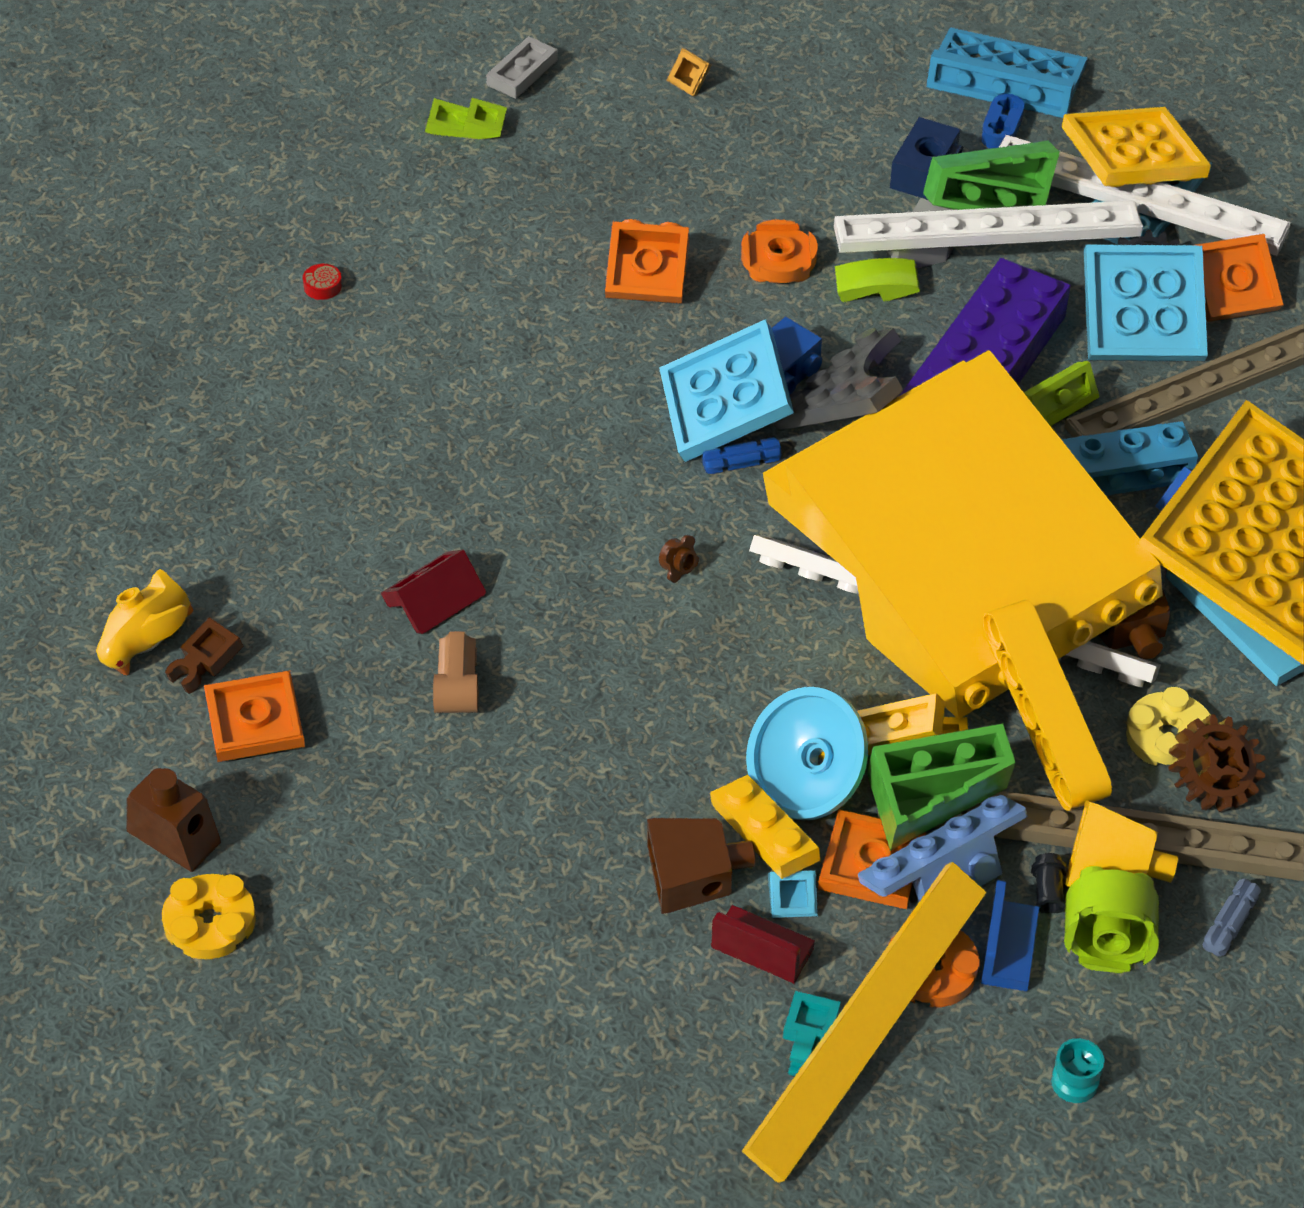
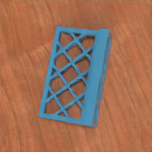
(989, 76)

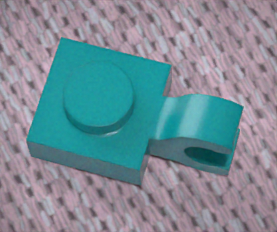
(807, 1024)

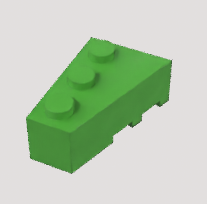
(993, 177)
(937, 778)

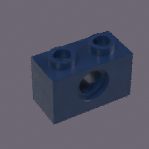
(914, 157)

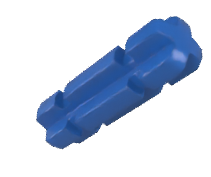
(741, 455)

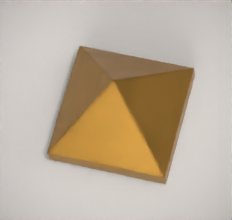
(689, 72)

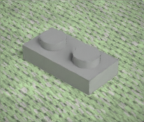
(521, 67)

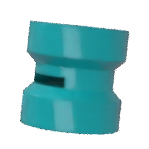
(1077, 1070)

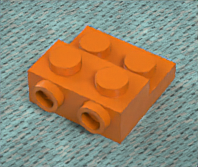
(647, 261)

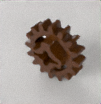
(1199, 757)

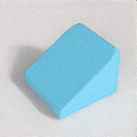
(793, 895)

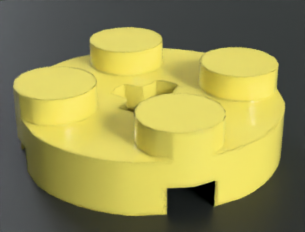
(1149, 716)

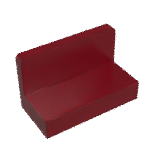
(436, 590)
(761, 943)

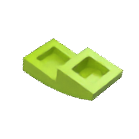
(478, 121)
(888, 276)

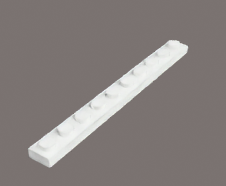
(816, 565)

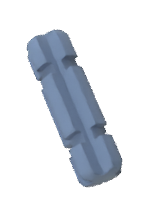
(1231, 917)

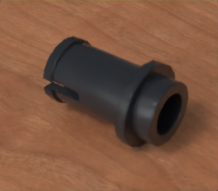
(1049, 875)

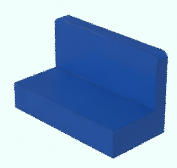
(1009, 942)

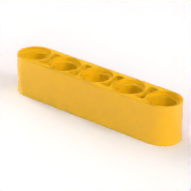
(1047, 705)

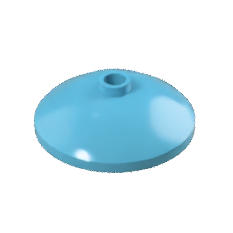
(787, 747)

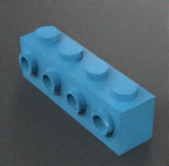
(1135, 457)

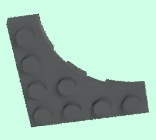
(847, 385)

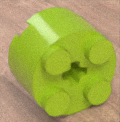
(1112, 919)

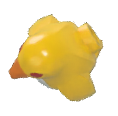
(142, 621)

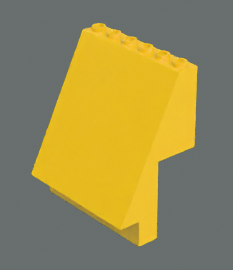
(958, 510)

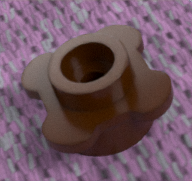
(678, 557)

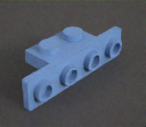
(962, 840)

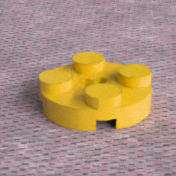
(206, 892)

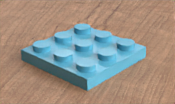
(1145, 302)
(726, 390)

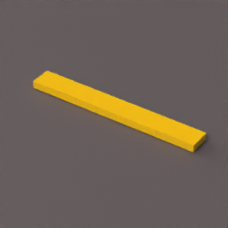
(863, 1023)

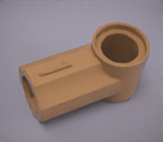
(456, 682)

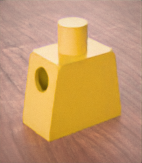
(1117, 844)

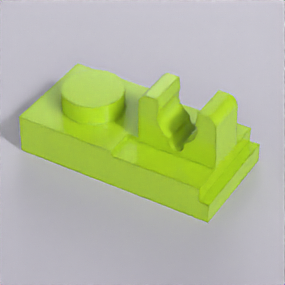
(1064, 392)

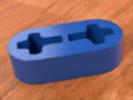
(996, 120)

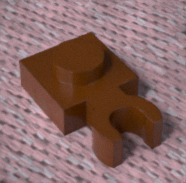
(205, 650)

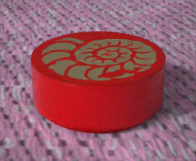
(322, 281)

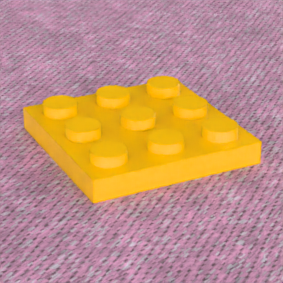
(1135, 146)

